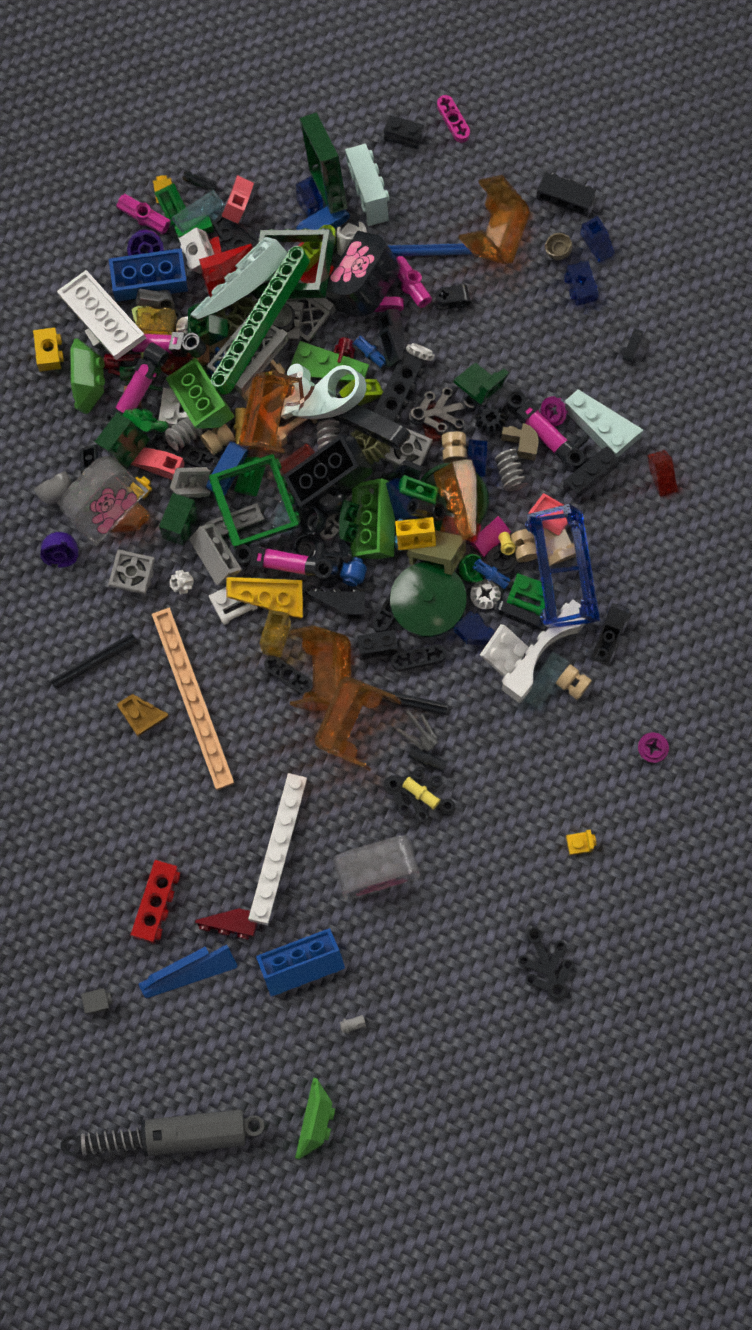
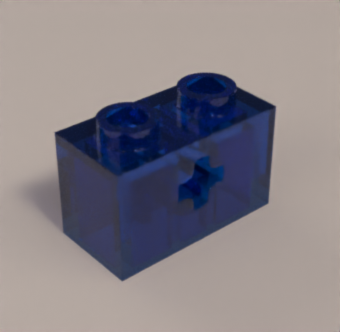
(586, 290)

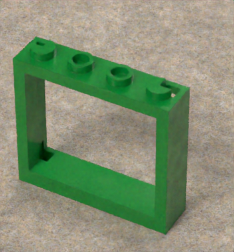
(281, 484)

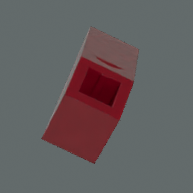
(229, 922)

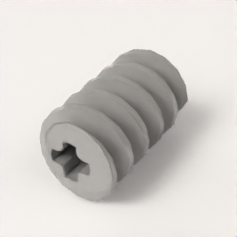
(326, 432)
(182, 433)
(509, 471)

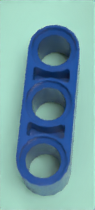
(324, 217)
(232, 457)

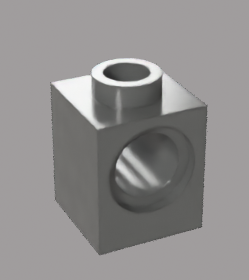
(96, 1001)

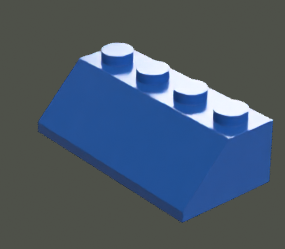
(148, 272)
(300, 962)

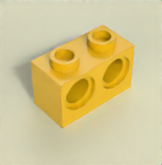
(415, 533)

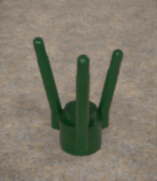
(128, 372)

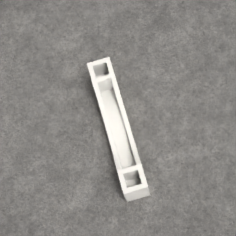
(520, 681)

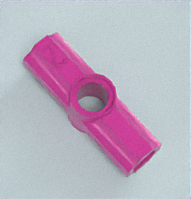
(151, 219)
(412, 284)

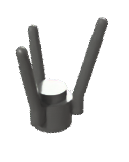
(428, 740)

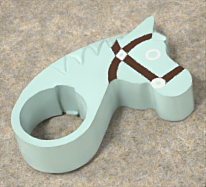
(319, 400)

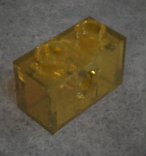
(165, 320)
(275, 633)

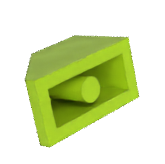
(373, 391)

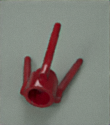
(344, 348)
(111, 363)

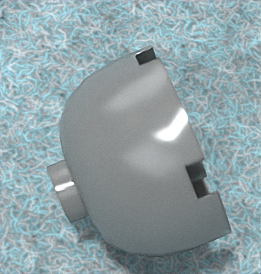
(53, 489)

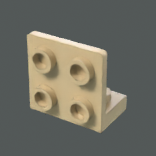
(558, 547)

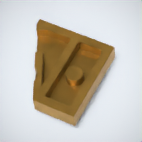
(140, 714)

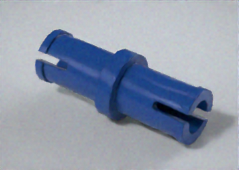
(370, 351)
(491, 573)

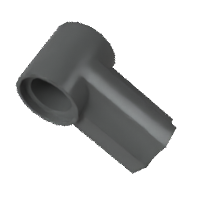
(155, 299)

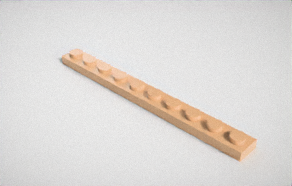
(193, 699)

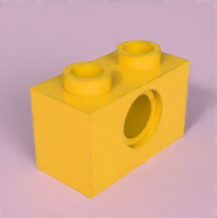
(48, 338)

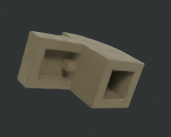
(526, 438)

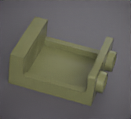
(448, 551)

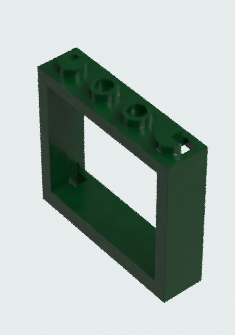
(328, 172)
(323, 235)

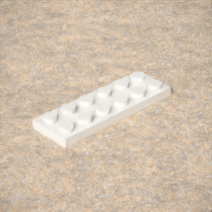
(101, 315)

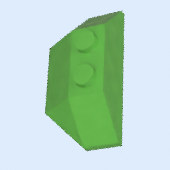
(86, 376)
(316, 1121)

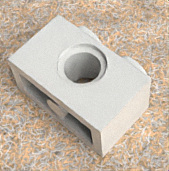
(193, 241)

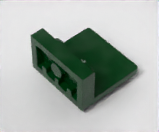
(480, 383)

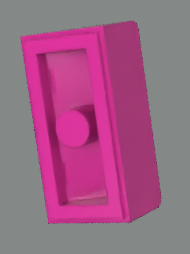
(489, 536)

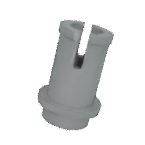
(352, 1024)

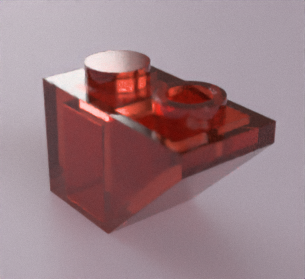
(662, 472)

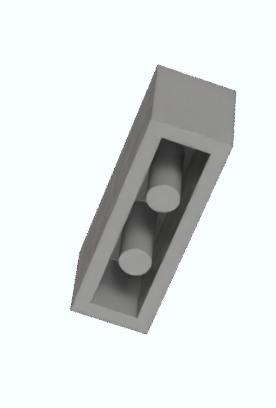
(214, 553)

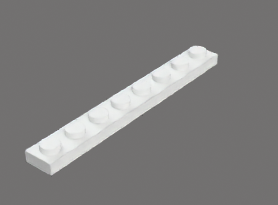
(277, 849)

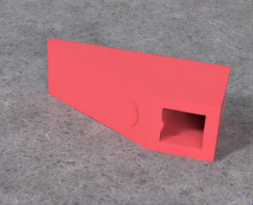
(237, 199)
(158, 462)

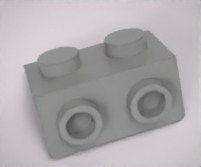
(190, 482)

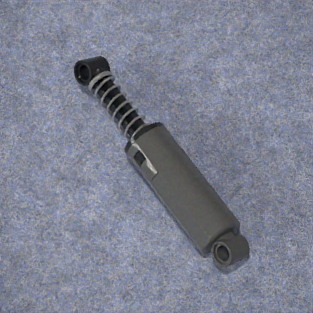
(173, 1135)

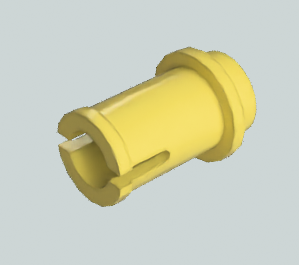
(507, 545)

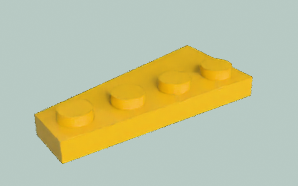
(268, 593)

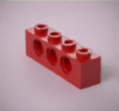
(159, 871)

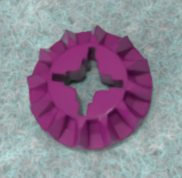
(547, 411)
(661, 744)

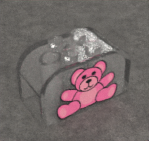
(101, 498)
(376, 867)

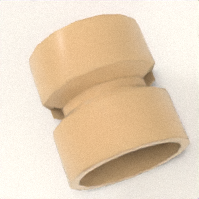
(217, 438)
(454, 447)
(525, 546)
(568, 677)

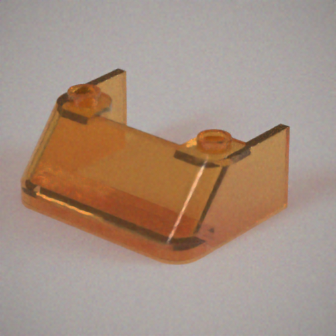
(505, 225)
(265, 410)
(330, 665)
(342, 715)

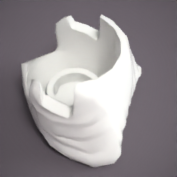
(346, 235)

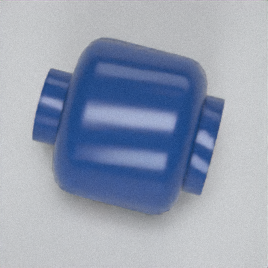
(353, 572)

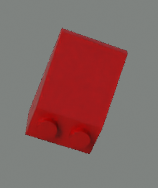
(219, 265)

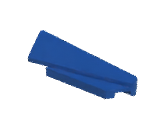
(189, 970)

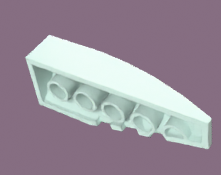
(250, 273)

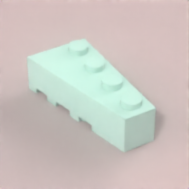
(368, 184)
(602, 423)

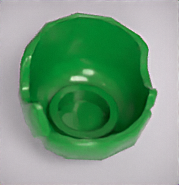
(466, 570)

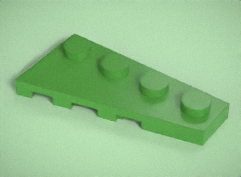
(322, 361)

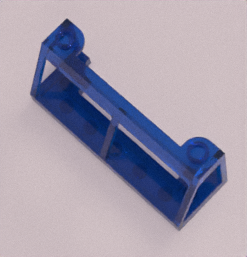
(589, 606)

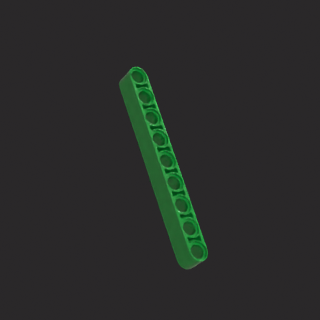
(258, 328)

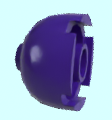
(144, 242)
(59, 549)

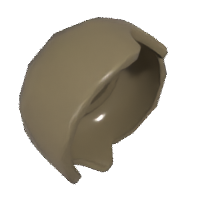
(558, 246)

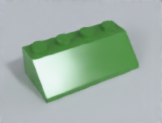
(199, 397)
(375, 521)

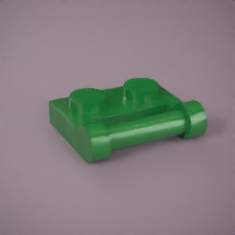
(145, 421)
(527, 588)

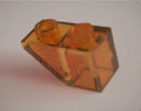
(132, 520)

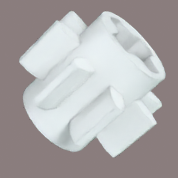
(181, 582)

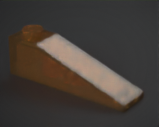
(458, 487)

